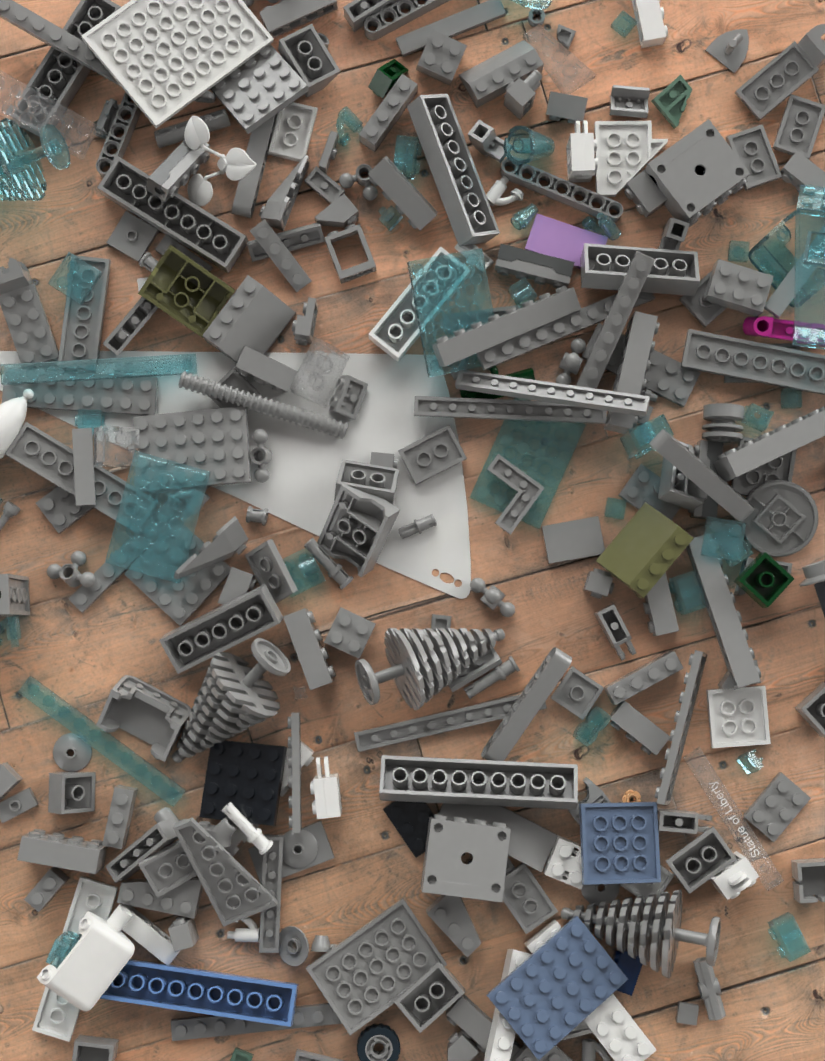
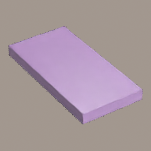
(560, 239)

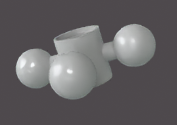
(347, 180)
(571, 361)
(260, 437)
(78, 558)
(492, 597)

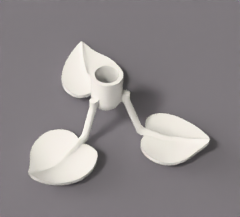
(235, 163)

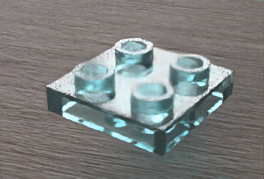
(303, 570)

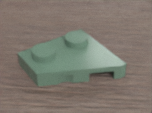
(673, 100)

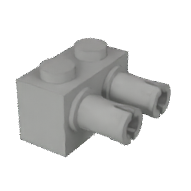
(521, 94)

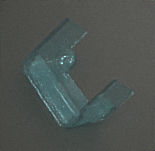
(772, 255)

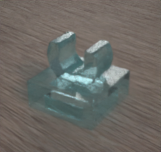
(390, 217)
(750, 762)

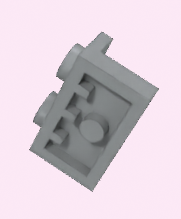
(348, 396)

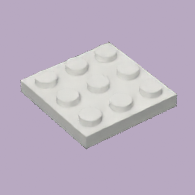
(738, 717)

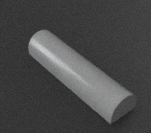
(175, 133)

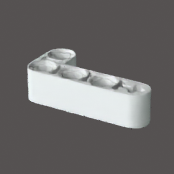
(143, 931)

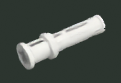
(253, 834)

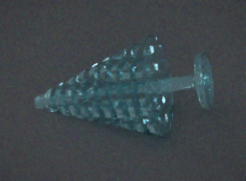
(21, 161)

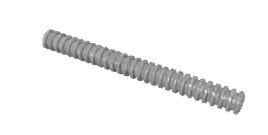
(262, 405)

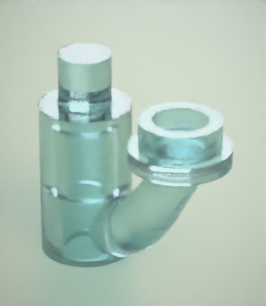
(351, 120)
(605, 228)
(13, 630)

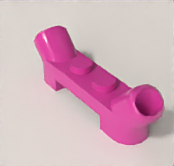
(769, 328)

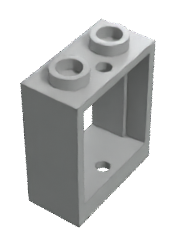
(355, 271)

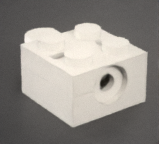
(580, 154)
(326, 791)
(565, 862)
(735, 877)

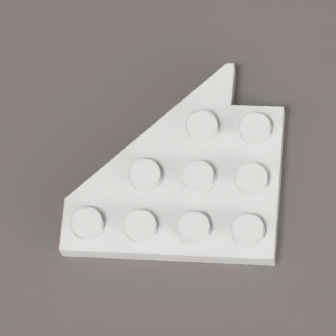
(622, 153)

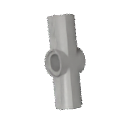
(709, 989)

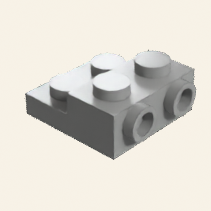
(304, 326)

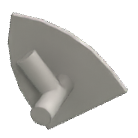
(730, 48)

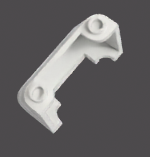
(90, 963)

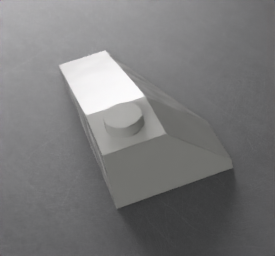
(282, 200)
(227, 542)

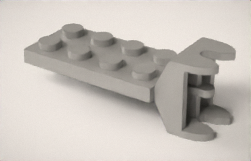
(784, 74)
(25, 315)

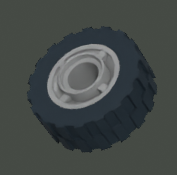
(378, 1034)

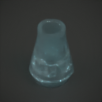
(523, 217)

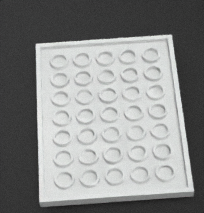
(175, 49)

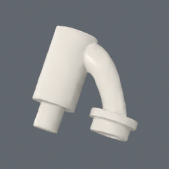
(498, 189)
(248, 934)

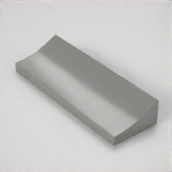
(528, 840)

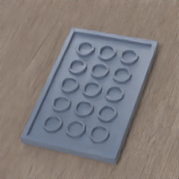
(557, 987)

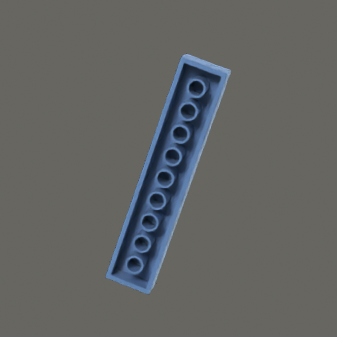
(205, 992)

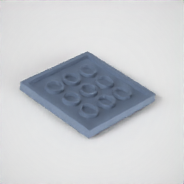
(619, 843)

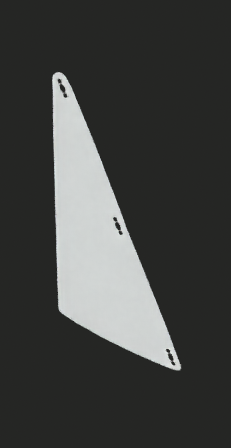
(309, 461)

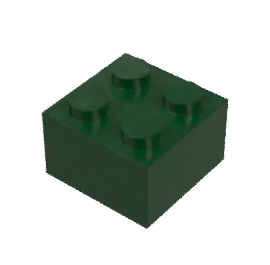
(764, 580)

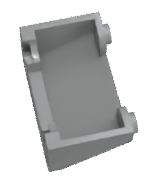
(145, 714)

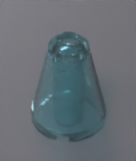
(527, 145)

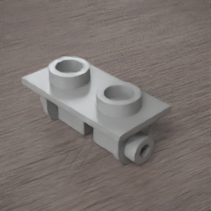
(106, 118)

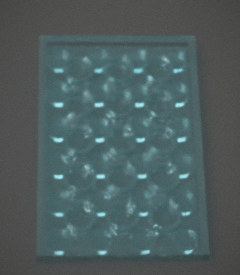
(449, 296)
(536, 449)
(157, 516)

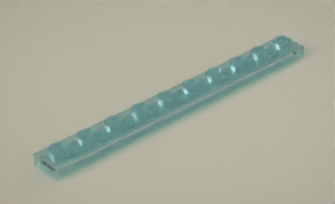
(97, 369)
(102, 741)

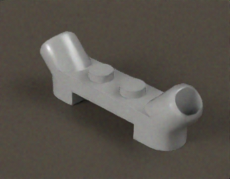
(220, 832)

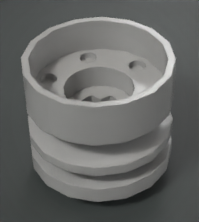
(723, 422)

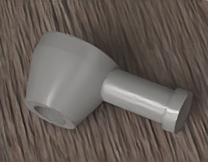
(321, 944)

